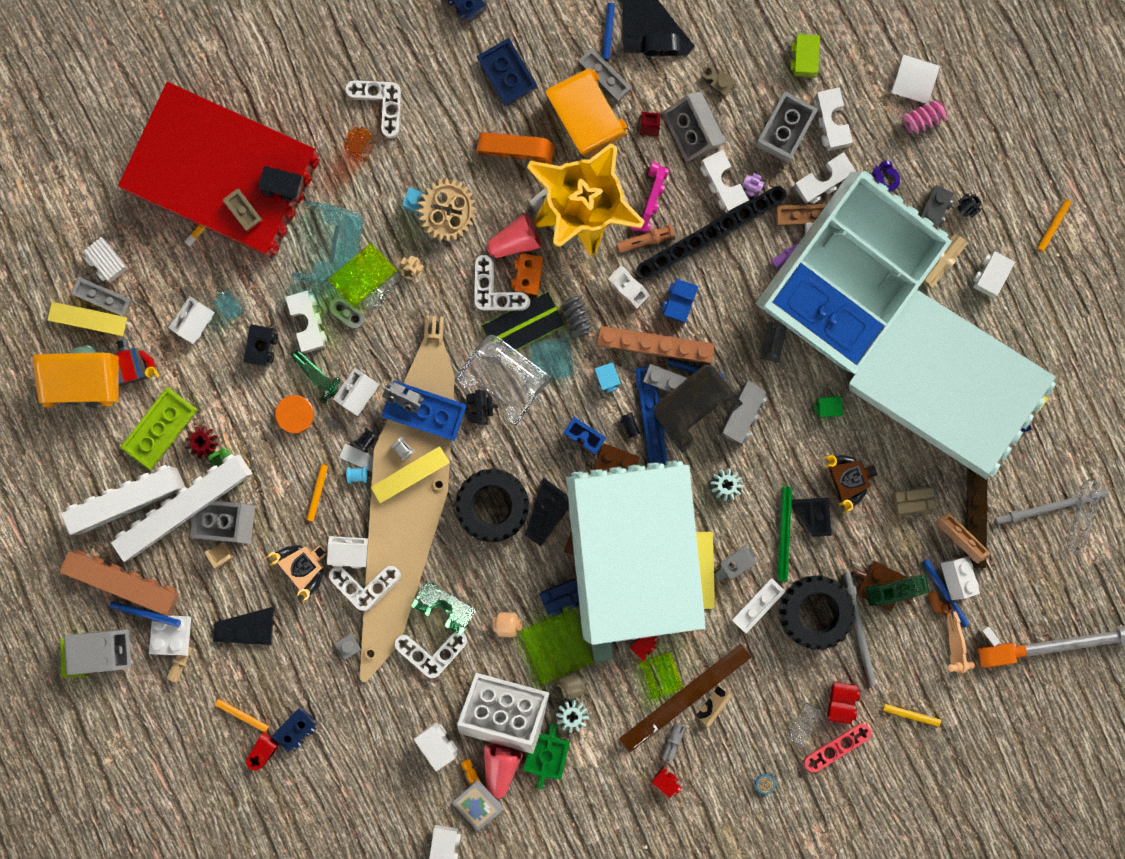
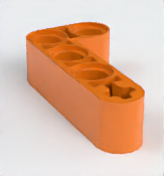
(516, 146)

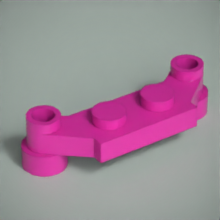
(659, 174)

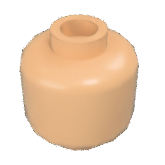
(507, 624)

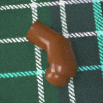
(939, 606)

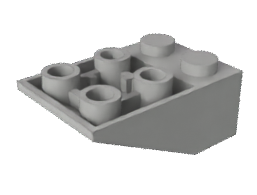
(97, 651)

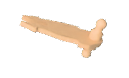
(957, 646)

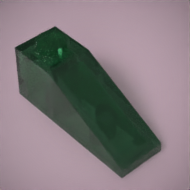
(897, 590)

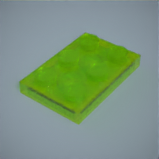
(362, 275)

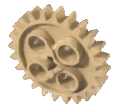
(442, 227)

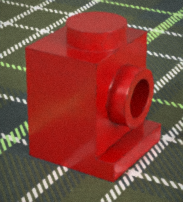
(644, 646)
(666, 782)

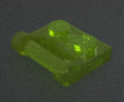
(667, 673)

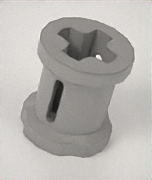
(402, 448)

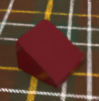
(650, 124)

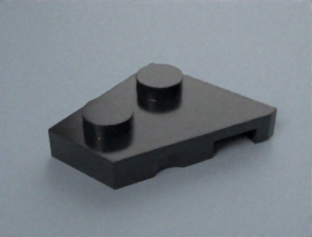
(815, 515)

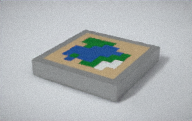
(477, 805)

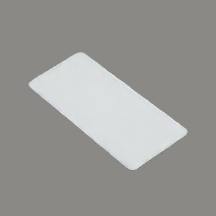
(357, 457)

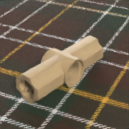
(946, 261)

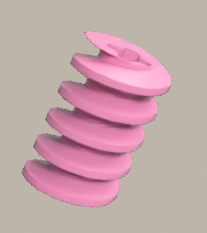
(923, 116)

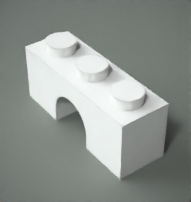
(834, 135)
(811, 189)
(729, 197)
(303, 305)

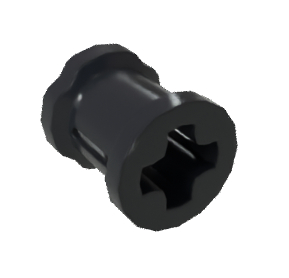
(366, 440)

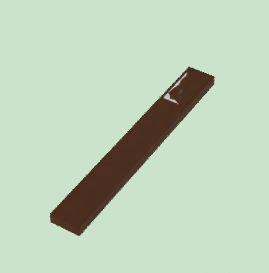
(685, 698)

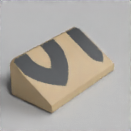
(713, 706)

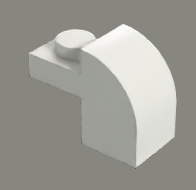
(628, 287)

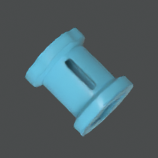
(357, 475)

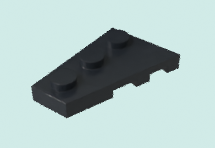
(547, 513)

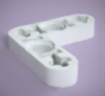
(382, 95)
(492, 297)
(360, 593)
(435, 658)

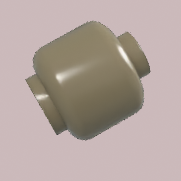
(571, 686)

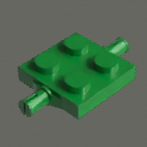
(548, 757)

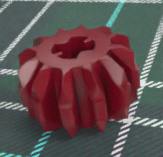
(197, 447)

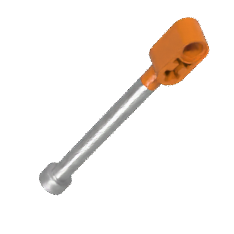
(1008, 653)

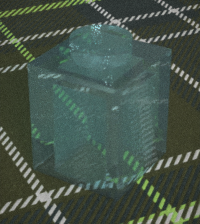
(229, 305)

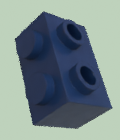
(468, 9)
(294, 729)

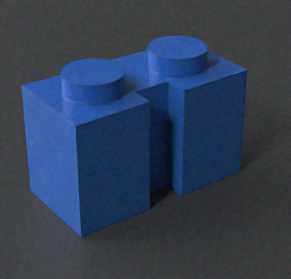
(680, 301)
(579, 430)

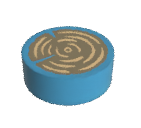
(765, 784)

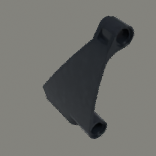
(652, 30)

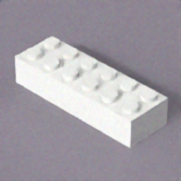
(122, 501)

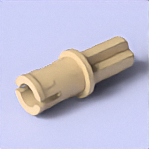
(177, 667)

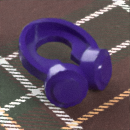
(887, 167)

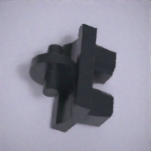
(483, 407)

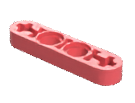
(839, 750)

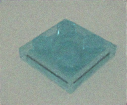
(553, 357)

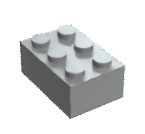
(786, 127)

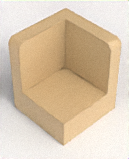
(219, 555)

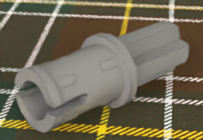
(673, 742)

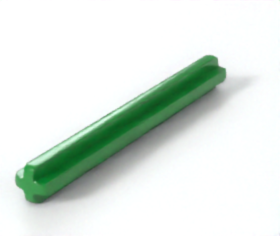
(784, 534)

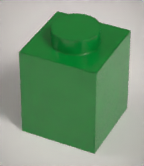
(828, 407)

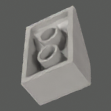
(224, 522)

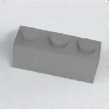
(693, 126)
(740, 420)

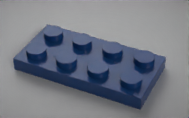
(435, 414)

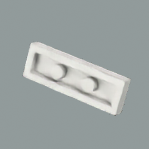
(758, 605)

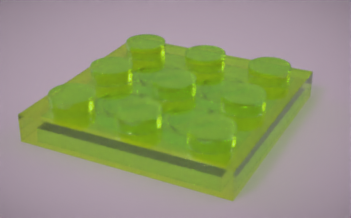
(556, 646)

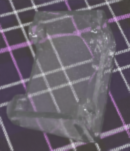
(504, 376)

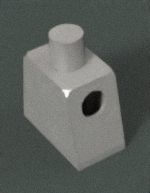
(743, 557)

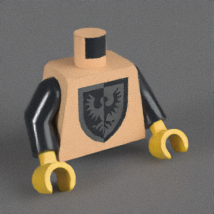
(301, 567)

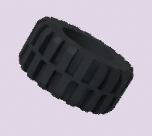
(473, 524)
(842, 619)

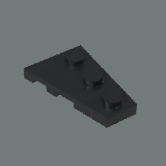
(246, 628)

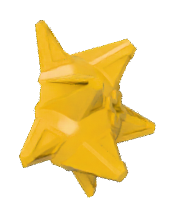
(583, 199)

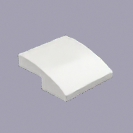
(915, 79)

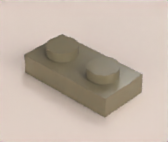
(242, 210)

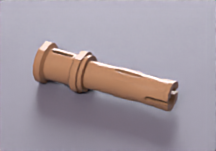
(646, 239)

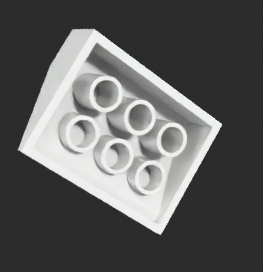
(503, 713)

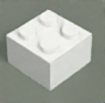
(436, 746)

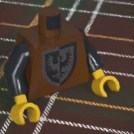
(849, 479)

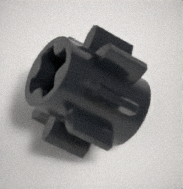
(969, 205)

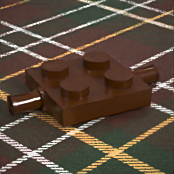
(875, 574)

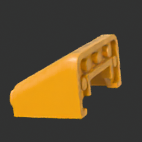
(586, 113)
(76, 378)

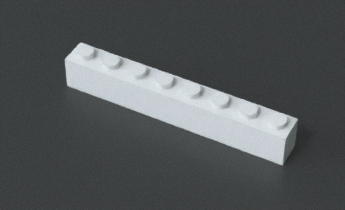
(181, 508)

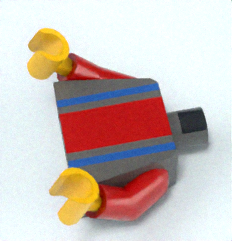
(134, 364)

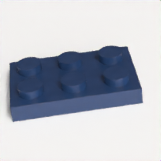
(507, 72)

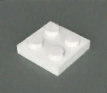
(170, 639)

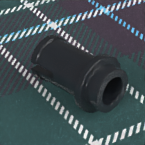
(630, 425)

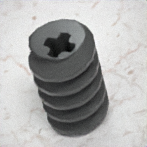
(576, 317)

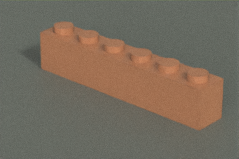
(656, 345)
(120, 583)

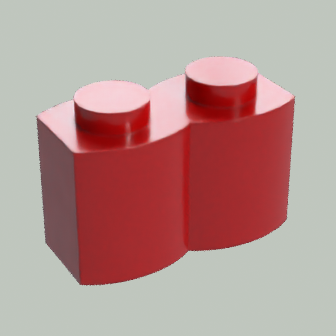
(843, 702)

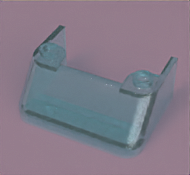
(345, 241)

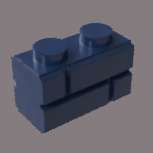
(560, 596)

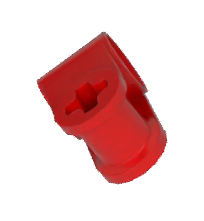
(264, 749)

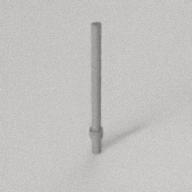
(1016, 516)
(859, 630)

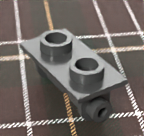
(773, 341)
(394, 394)

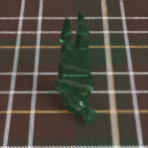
(317, 377)

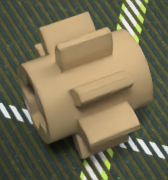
(410, 267)

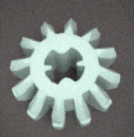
(728, 478)
(567, 711)

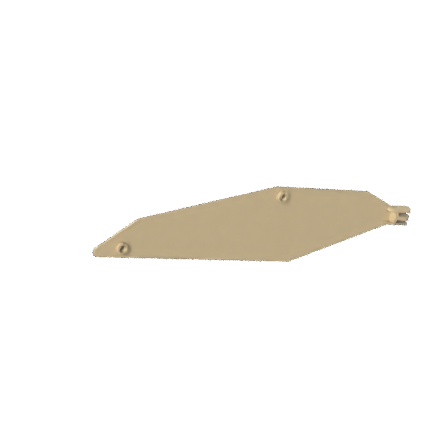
(407, 522)

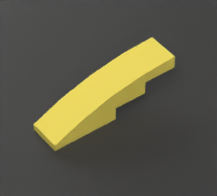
(87, 319)
(410, 474)
(706, 565)

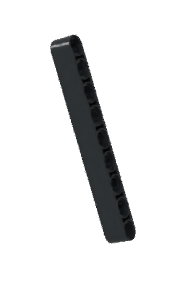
(717, 226)

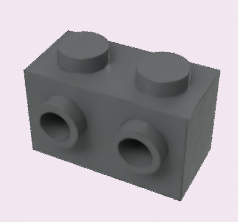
(936, 205)

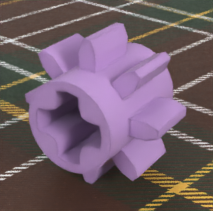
(752, 185)

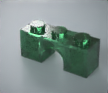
(433, 597)

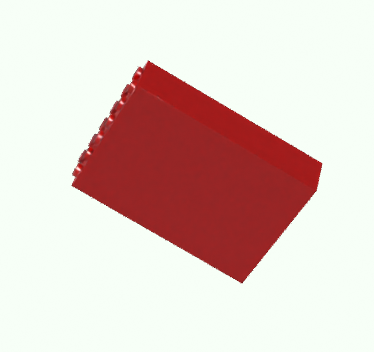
(204, 152)

